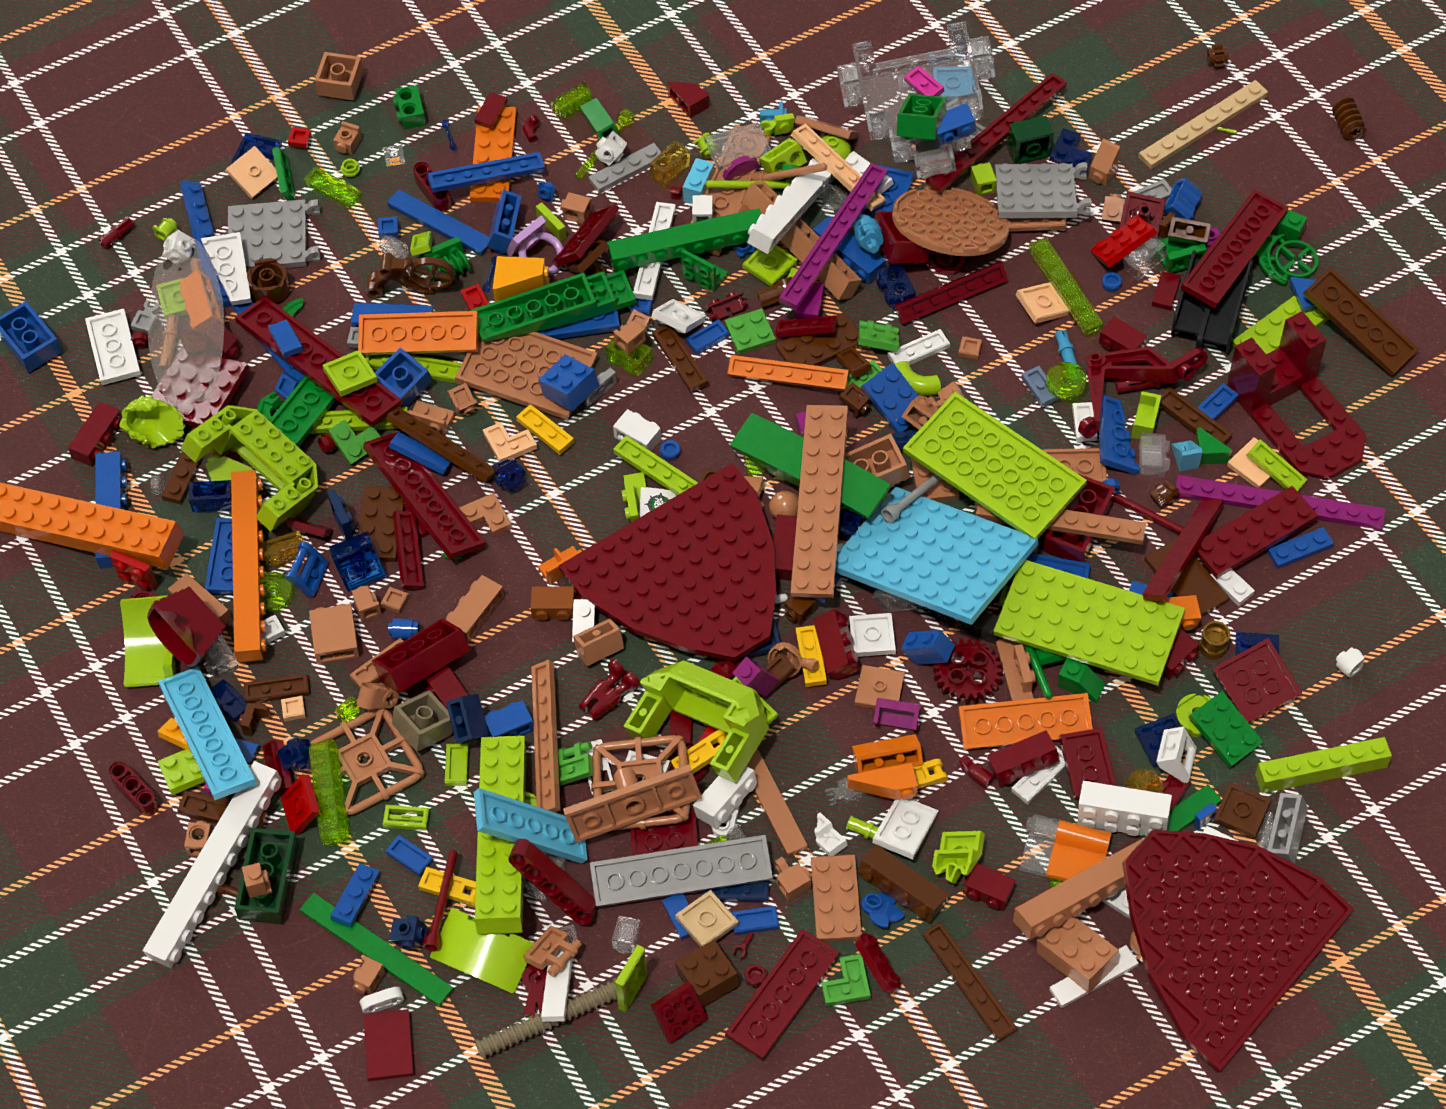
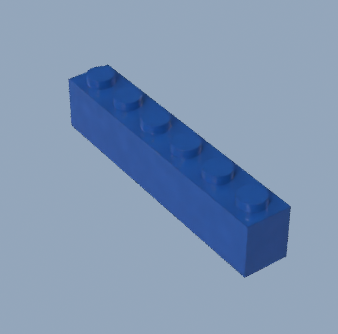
(110, 488)

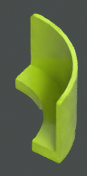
(145, 655)
(488, 957)

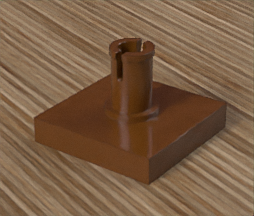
(590, 259)

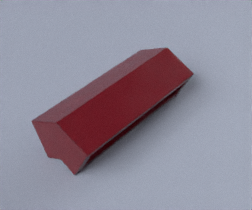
(273, 761)

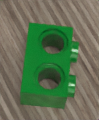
(409, 106)

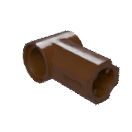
(771, 294)

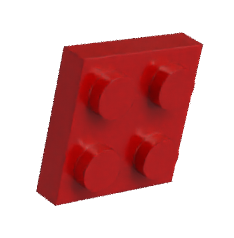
(134, 571)
(300, 804)

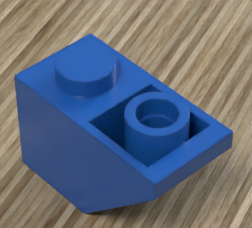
(956, 124)

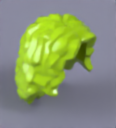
(152, 422)

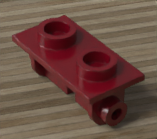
(733, 302)

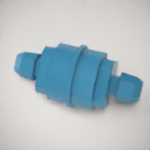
(868, 233)

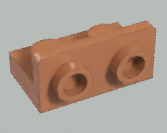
(433, 416)

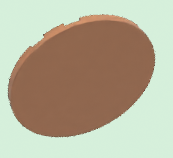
(950, 221)

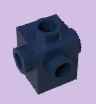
(408, 932)

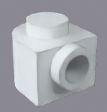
(1350, 662)

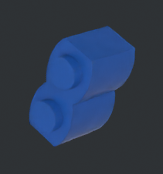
(1183, 199)

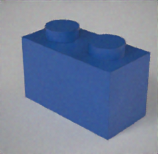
(928, 647)
(509, 721)

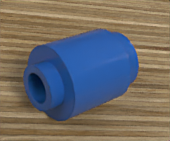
(403, 628)

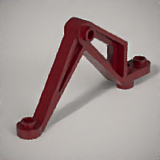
(1105, 365)

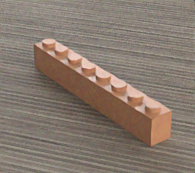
(801, 239)
(1073, 895)

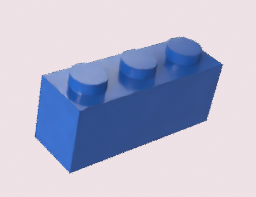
(504, 221)

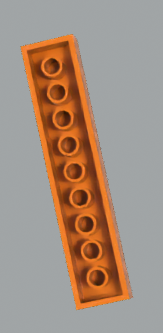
(88, 525)

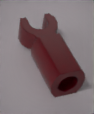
(976, 772)

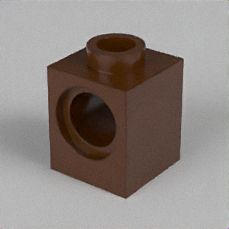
(800, 608)

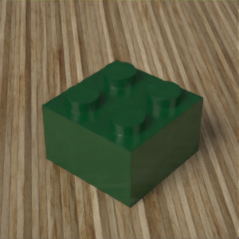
(1030, 140)

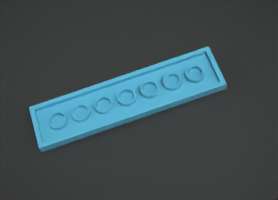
(207, 733)

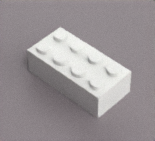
(1123, 809)

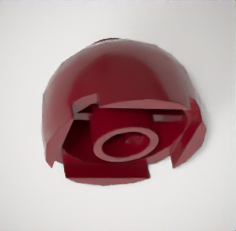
(945, 263)

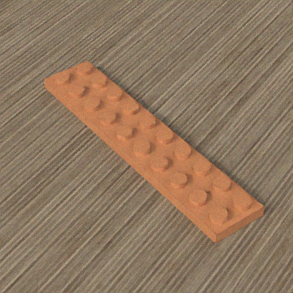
(819, 501)

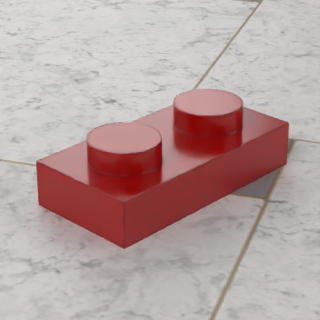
(474, 297)

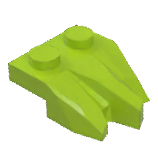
(958, 853)

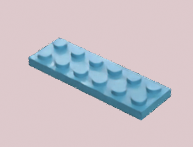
(518, 820)

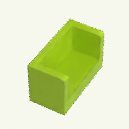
(1146, 414)

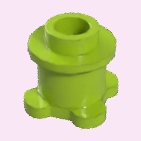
(702, 145)
(165, 229)

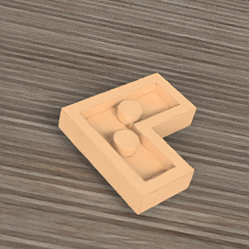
(506, 446)

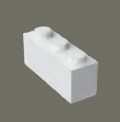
(724, 797)

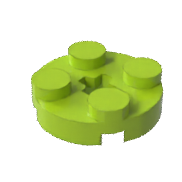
(1186, 707)

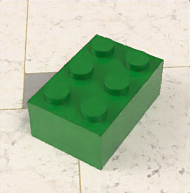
(921, 116)

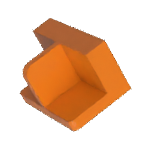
(550, 568)

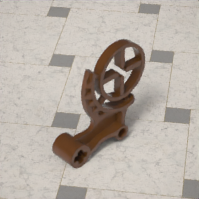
(395, 269)

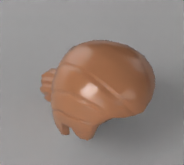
(784, 504)
(793, 655)

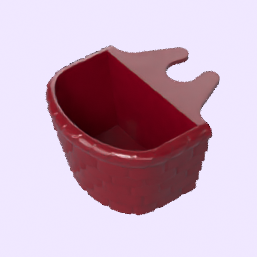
(185, 625)

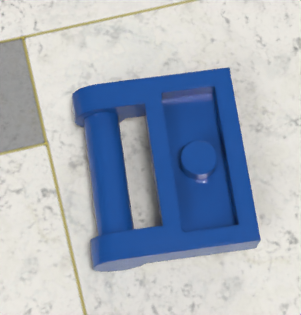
(311, 572)

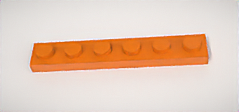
(788, 373)

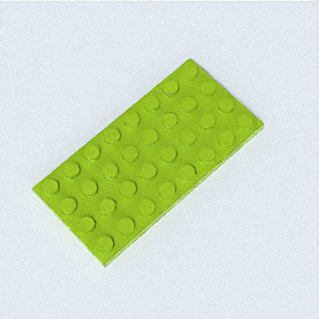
(994, 466)
(1089, 622)

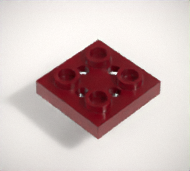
(1142, 206)
(675, 1009)

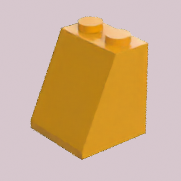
(518, 275)

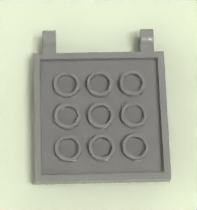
(1039, 190)
(275, 231)

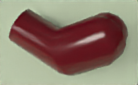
(530, 126)

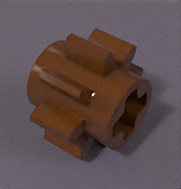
(1217, 55)

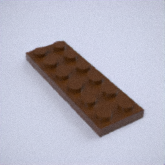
(1360, 321)

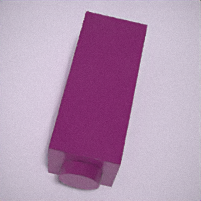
(755, 676)

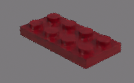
(585, 235)

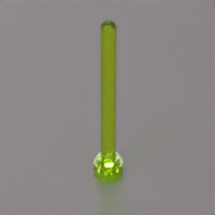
(624, 118)

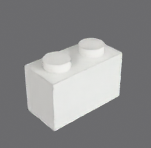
(637, 428)

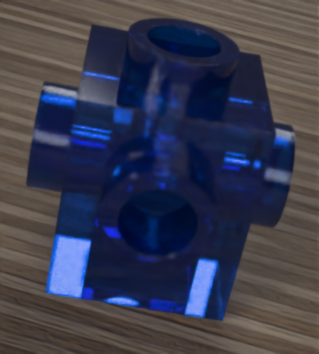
(508, 474)
(295, 754)

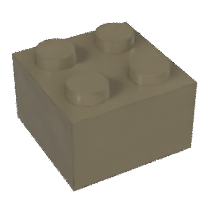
(422, 720)

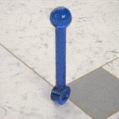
(445, 123)
(486, 287)

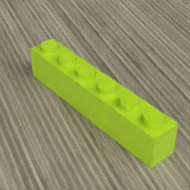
(1323, 765)

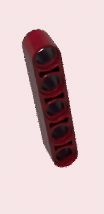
(552, 881)

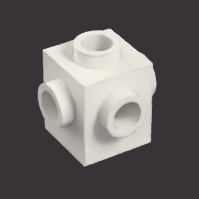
(610, 148)
(175, 242)

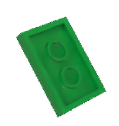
(1225, 729)

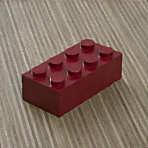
(1092, 499)
(421, 655)

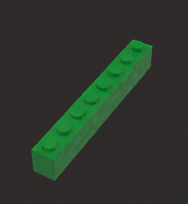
(692, 237)

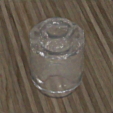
(394, 246)

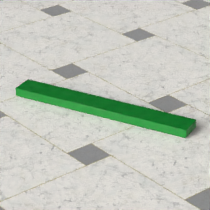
(379, 950)

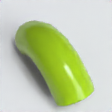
(921, 384)

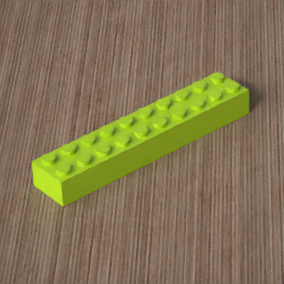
(497, 881)

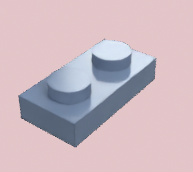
(1036, 382)

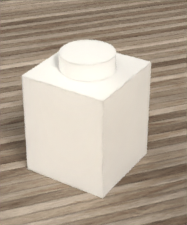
(702, 207)

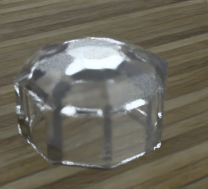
(157, 484)

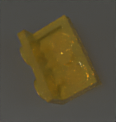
(281, 548)

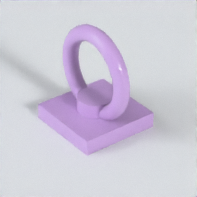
(529, 237)

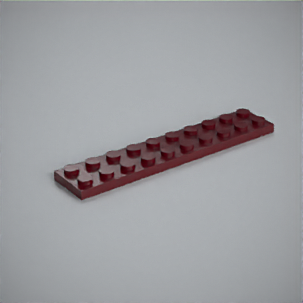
(368, 403)

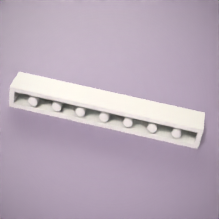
(787, 209)

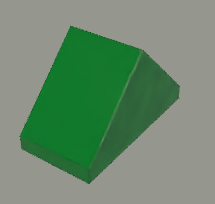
(1212, 449)

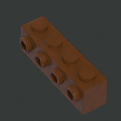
(902, 883)

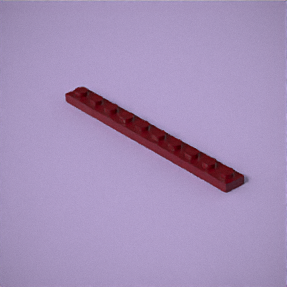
(999, 130)

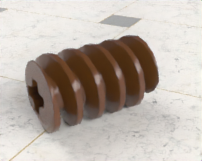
(1348, 118)

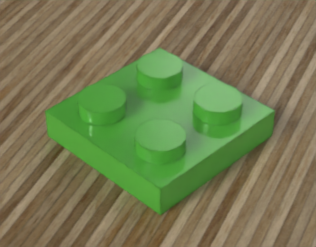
(750, 331)

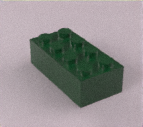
(277, 854)

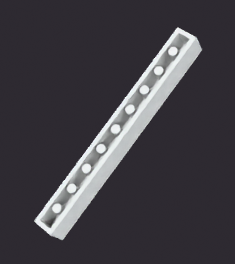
(211, 867)

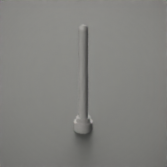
(891, 512)

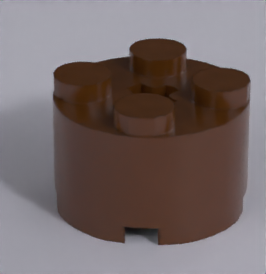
(269, 280)

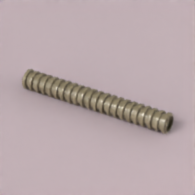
(535, 1025)

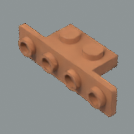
(1016, 669)

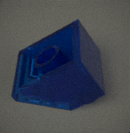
(357, 561)

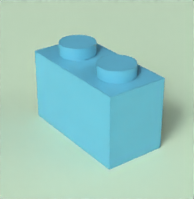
(696, 179)

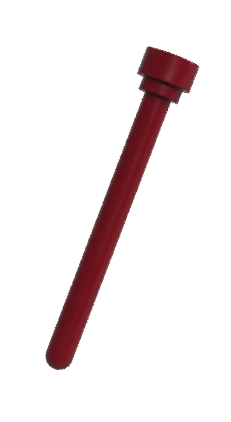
(1148, 513)
(432, 941)

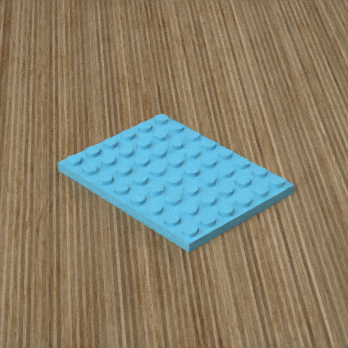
(935, 556)

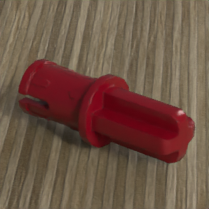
(115, 233)

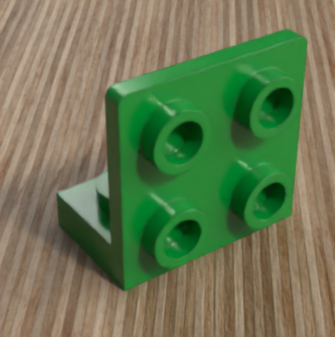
(1179, 255)
(702, 271)

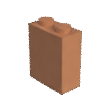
(334, 633)

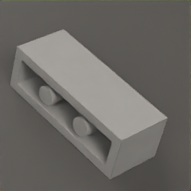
(1288, 826)

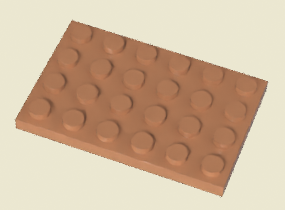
(515, 364)

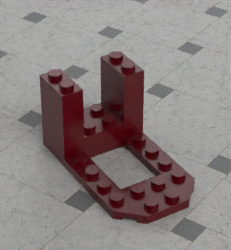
(1294, 366)

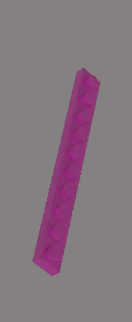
(833, 236)
(1251, 497)

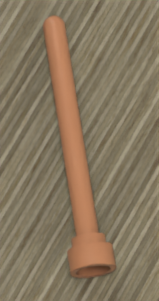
(764, 176)

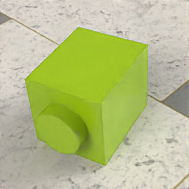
(983, 179)

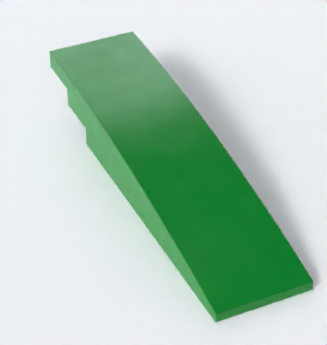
(555, 305)
(782, 456)

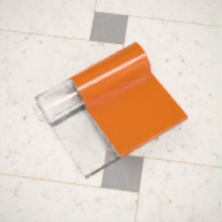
(1062, 847)

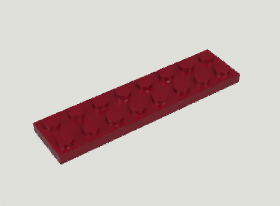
(1234, 248)
(425, 499)

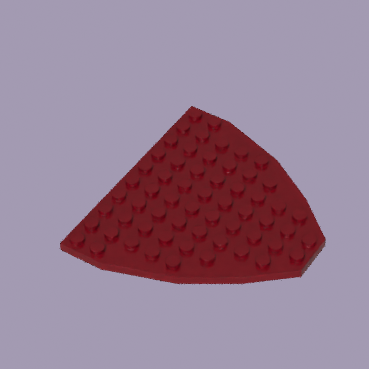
(688, 570)
(1224, 931)

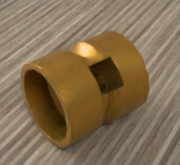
(1214, 640)

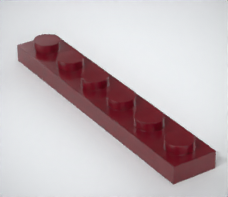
(951, 292)

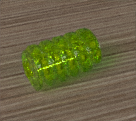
(571, 100)

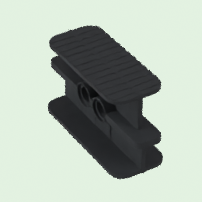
(1211, 324)

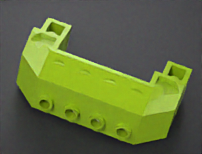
(265, 450)
(708, 700)

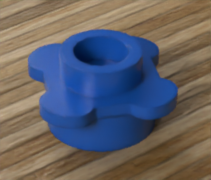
(546, 191)
(743, 251)

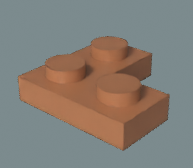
(487, 510)

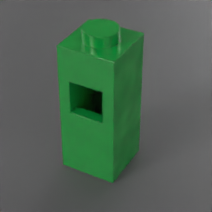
(598, 119)

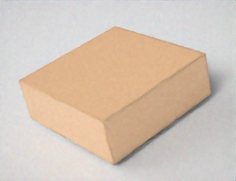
(293, 708)

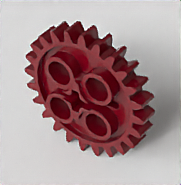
(967, 687)

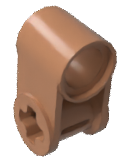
(376, 696)

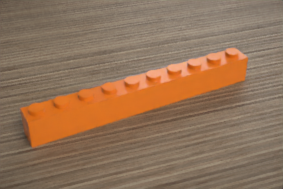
(247, 567)

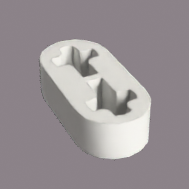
(381, 1000)

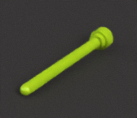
(745, 184)

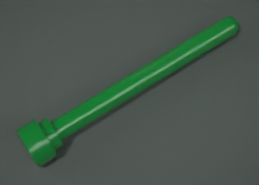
(1039, 672)

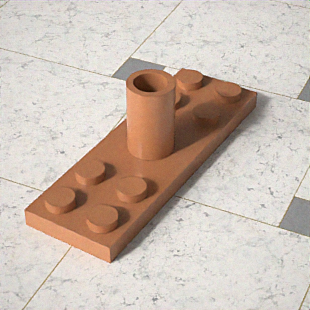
(632, 801)

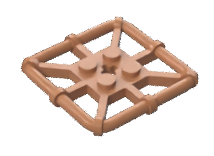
(377, 764)
(643, 769)

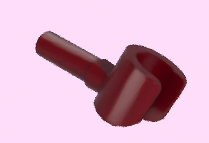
(676, 191)
(743, 946)

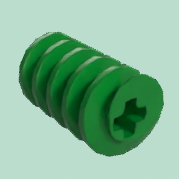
(458, 262)

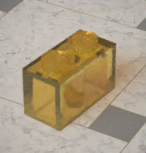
(669, 163)

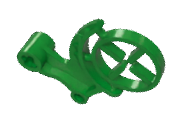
(1265, 259)

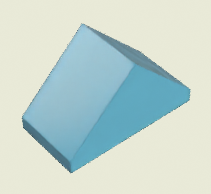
(1187, 455)

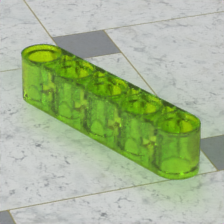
(329, 792)

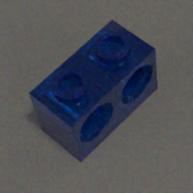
(895, 285)

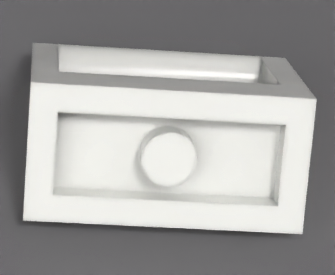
(1171, 752)

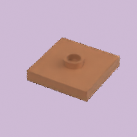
(876, 683)

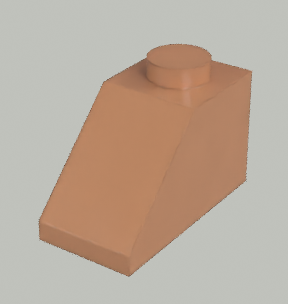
(1105, 162)

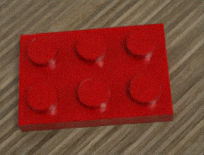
(1123, 241)

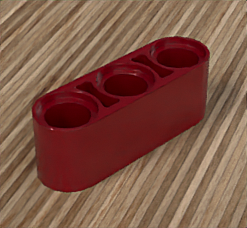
(439, 200)
(129, 780)

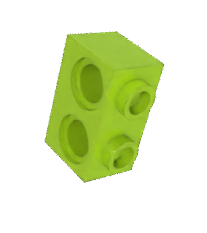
(782, 155)

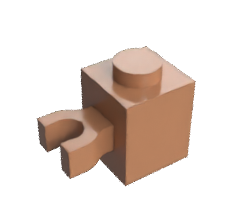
(792, 880)

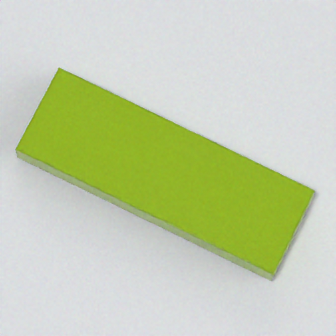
(1275, 466)

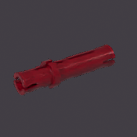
(1122, 386)

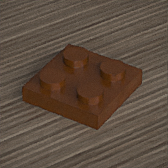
(1242, 810)

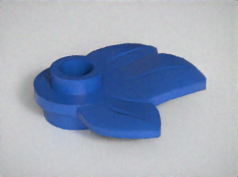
(881, 909)

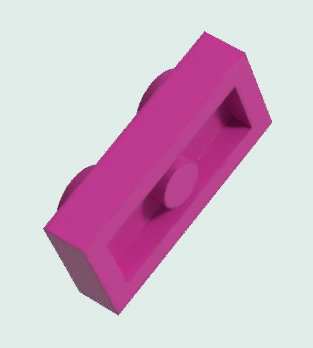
(923, 82)

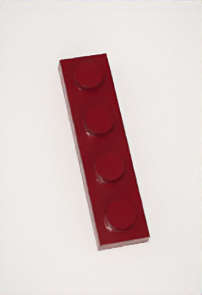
(408, 550)

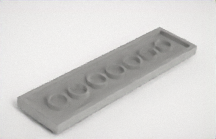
(681, 871)

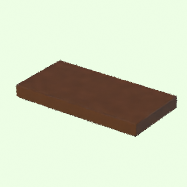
(1192, 581)

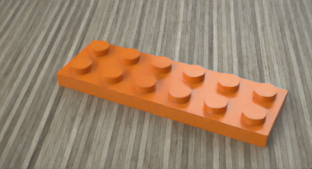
(491, 146)
(418, 332)
(1016, 720)

